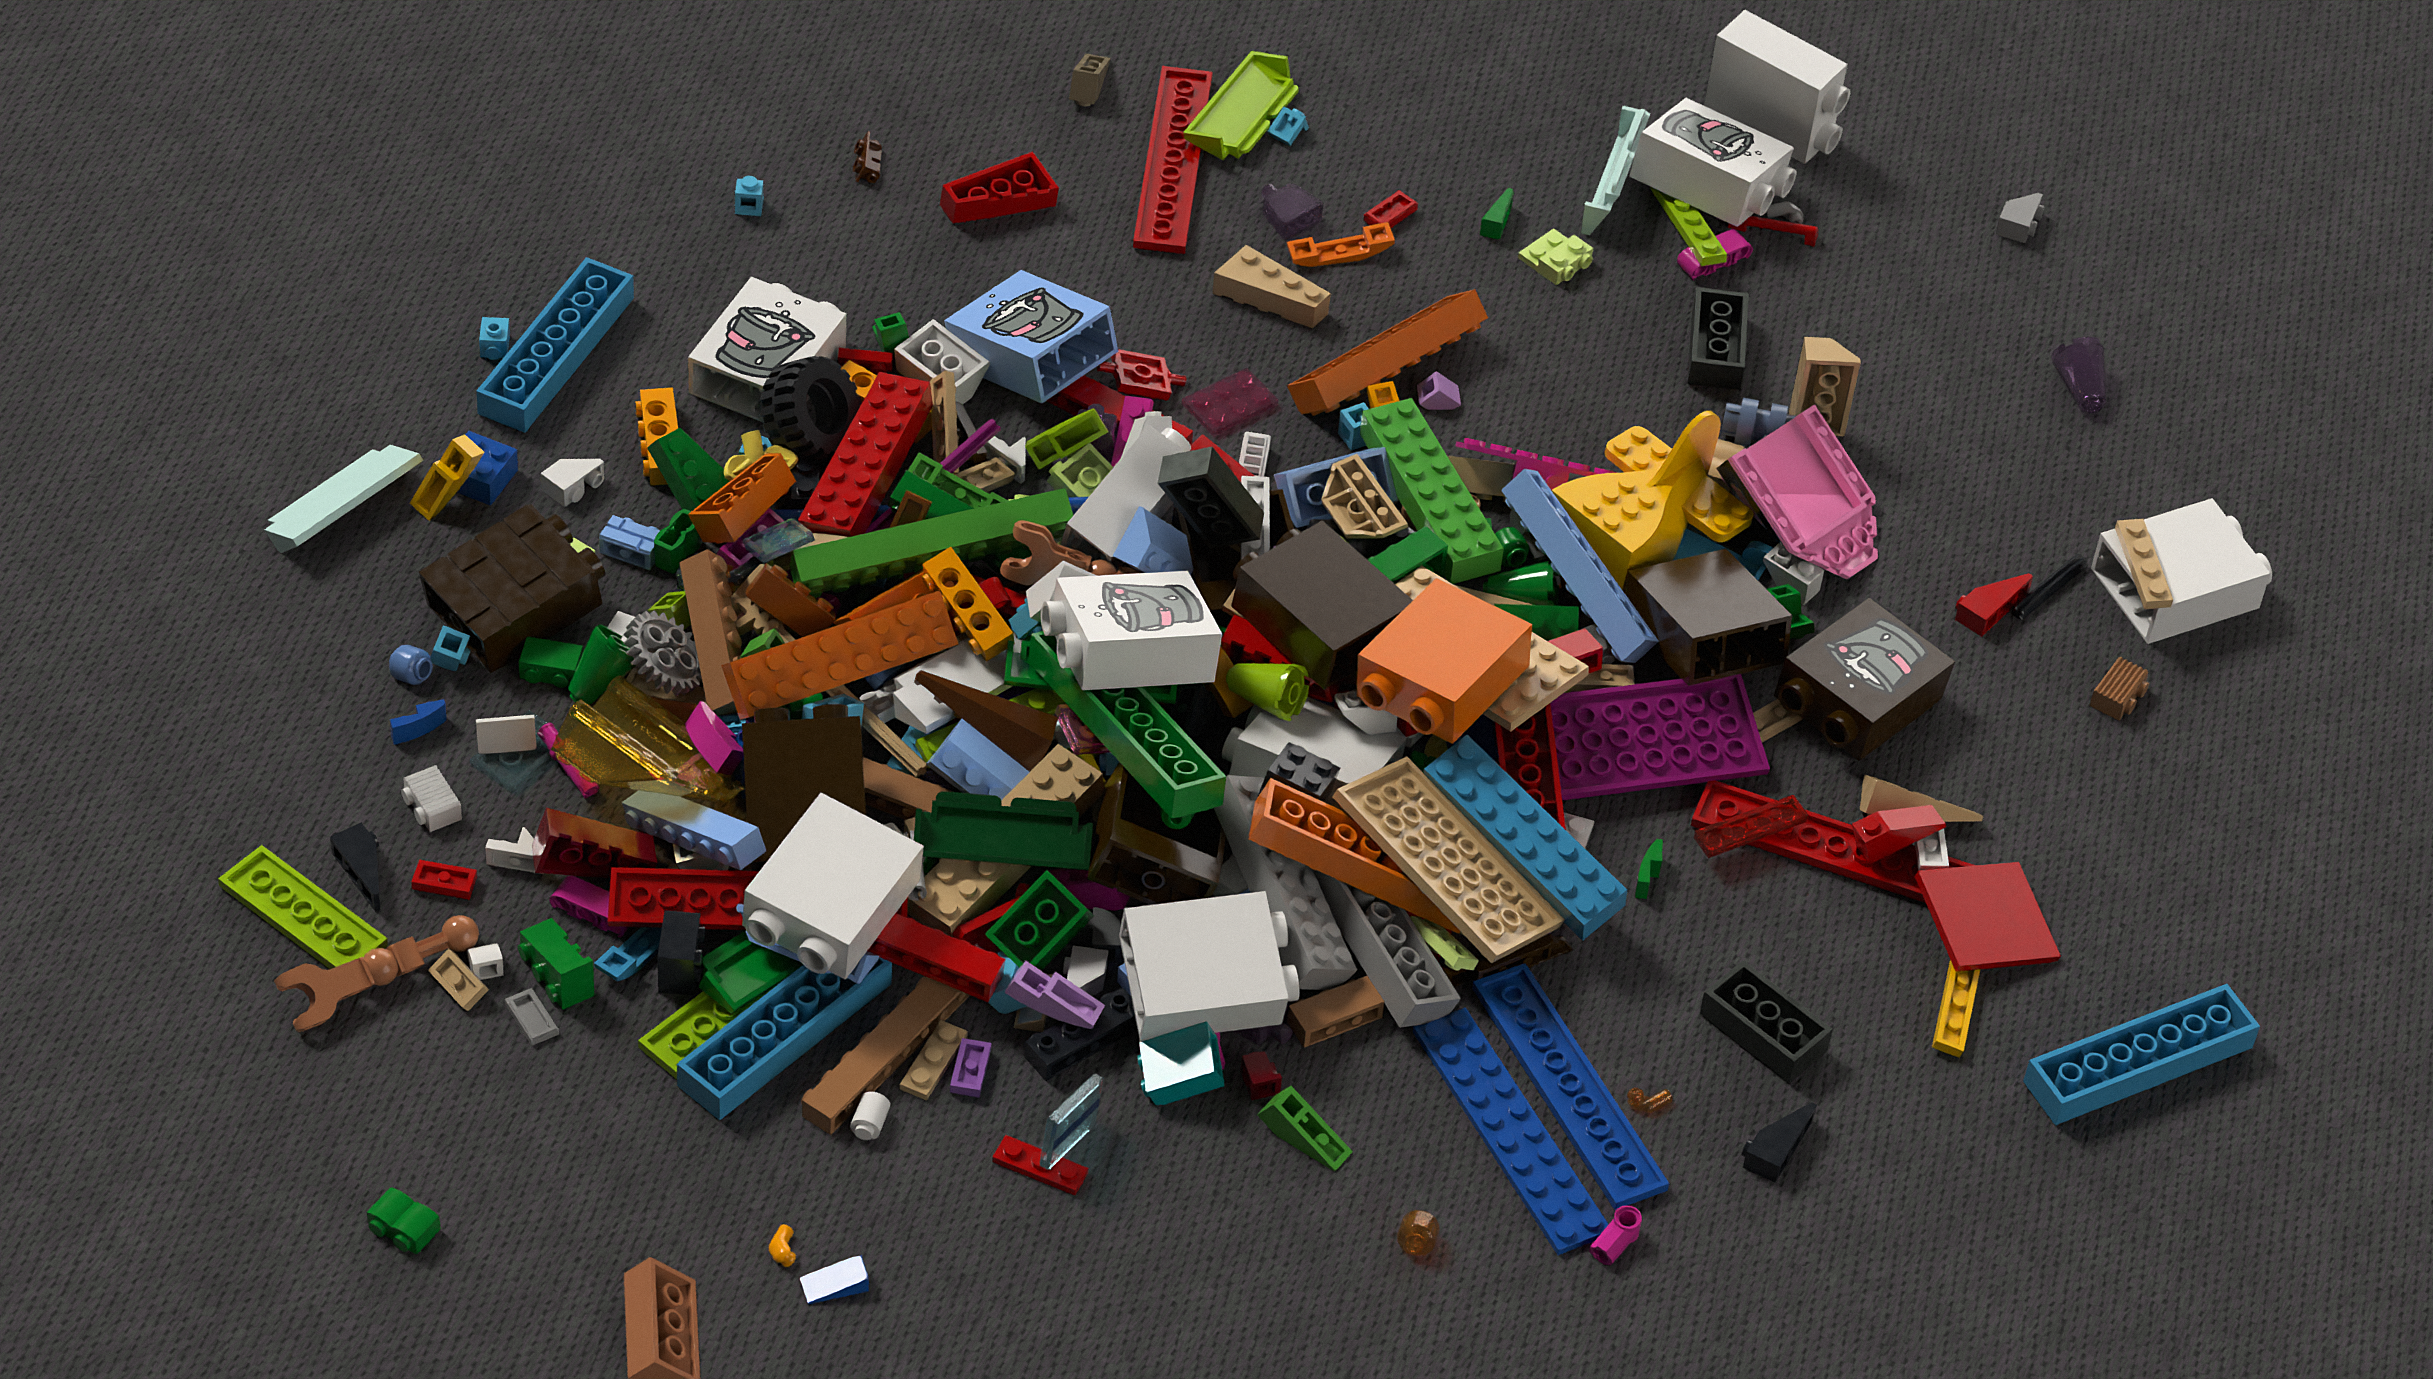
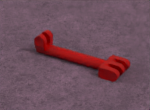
(1810, 232)

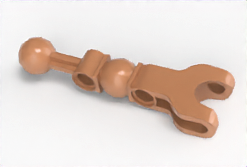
(1048, 554)
(375, 968)

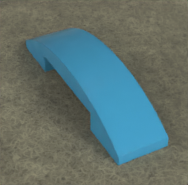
(630, 956)

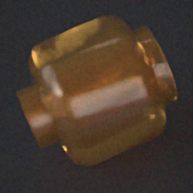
(1418, 1232)

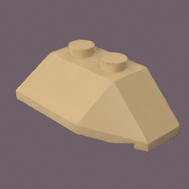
(1359, 502)

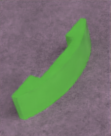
(935, 474)

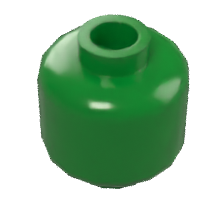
(1515, 547)

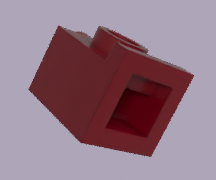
(1260, 1075)

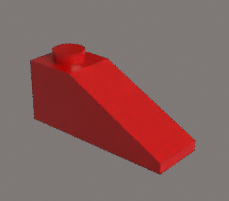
(1989, 603)
(1894, 829)

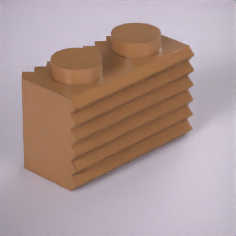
(2119, 689)

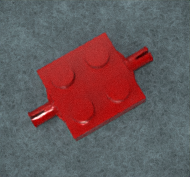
(1142, 374)

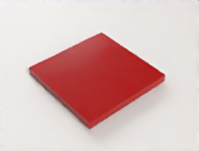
(1987, 916)

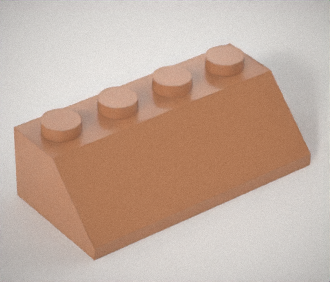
(661, 1323)

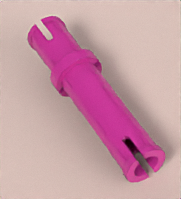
(548, 735)

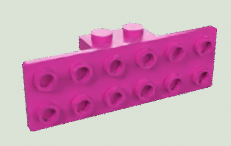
(1549, 468)

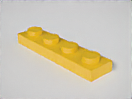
(1955, 1011)

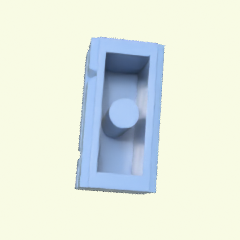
(629, 542)

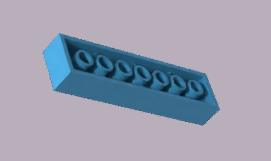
(555, 345)
(1528, 837)
(774, 1035)
(2141, 1054)

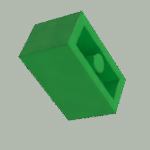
(549, 661)

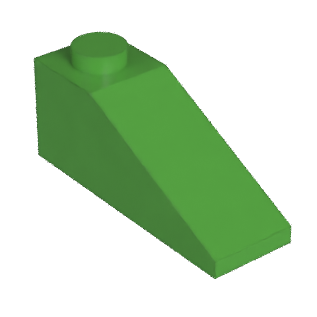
(1303, 1128)

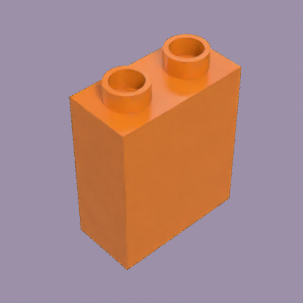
(1443, 661)

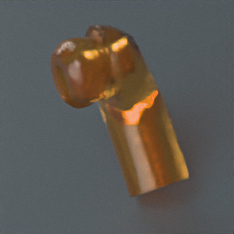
(1639, 1101)

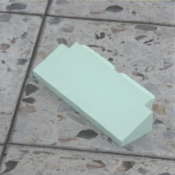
(1631, 125)
(339, 495)

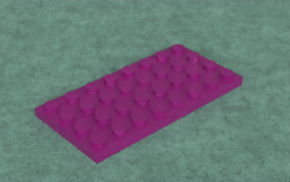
(1655, 736)

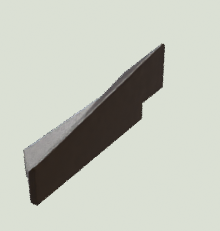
(1531, 954)

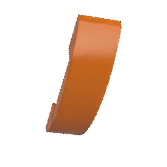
(1355, 248)

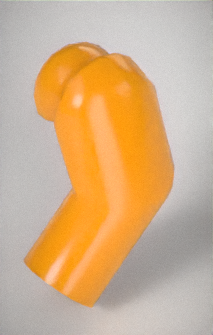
(779, 1246)

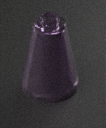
(2083, 371)

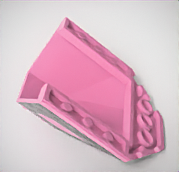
(1807, 494)

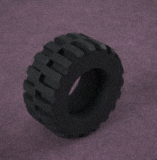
(786, 408)

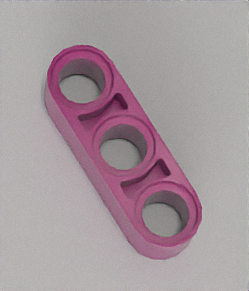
(1733, 244)
(585, 902)

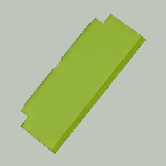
(1243, 106)

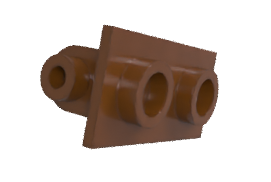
(867, 159)

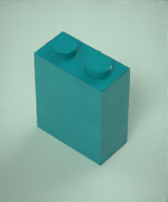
(1180, 1064)

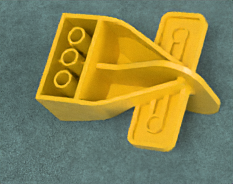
(1643, 513)

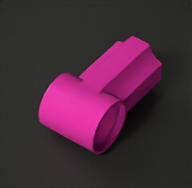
(1616, 1235)

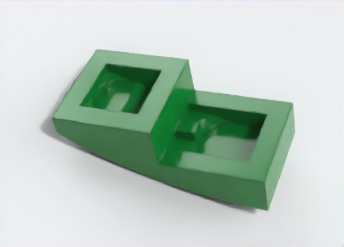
(1649, 868)

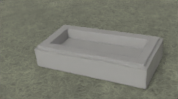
(531, 1016)

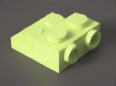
(1557, 256)
(1080, 473)

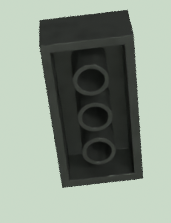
(1718, 338)
(1211, 497)
(1766, 1021)

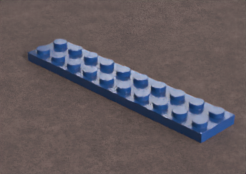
(1570, 1086)
(1511, 1131)

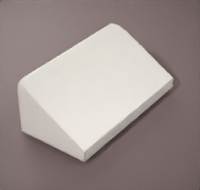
(506, 734)

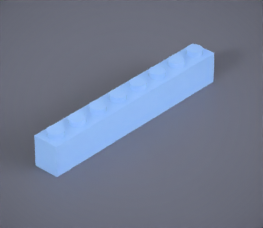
(1579, 566)

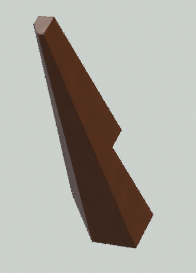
(1011, 726)

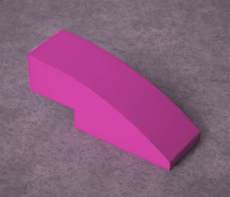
(714, 740)

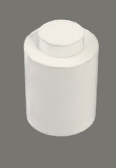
(870, 1115)

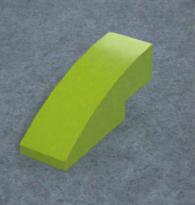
(1065, 438)

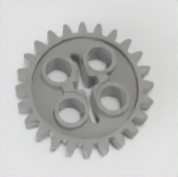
(663, 652)

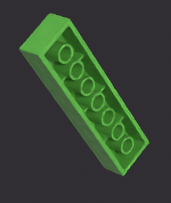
(1432, 489)

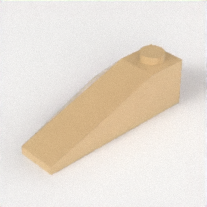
(1883, 795)

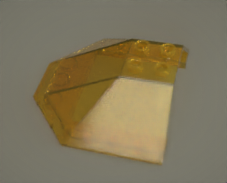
(638, 746)

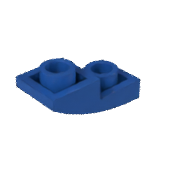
(427, 718)

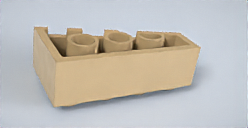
(1271, 287)

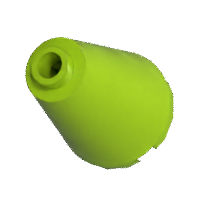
(1271, 687)

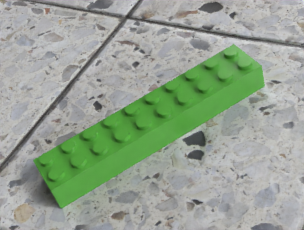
(906, 547)

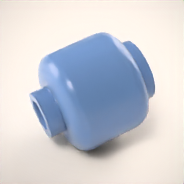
(410, 664)

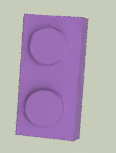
(970, 1067)

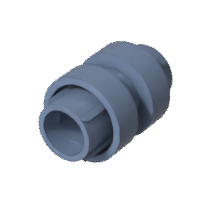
(1750, 423)

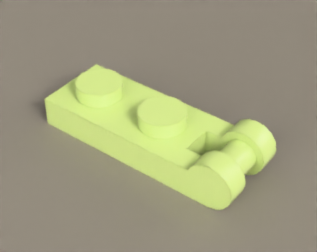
(1443, 943)

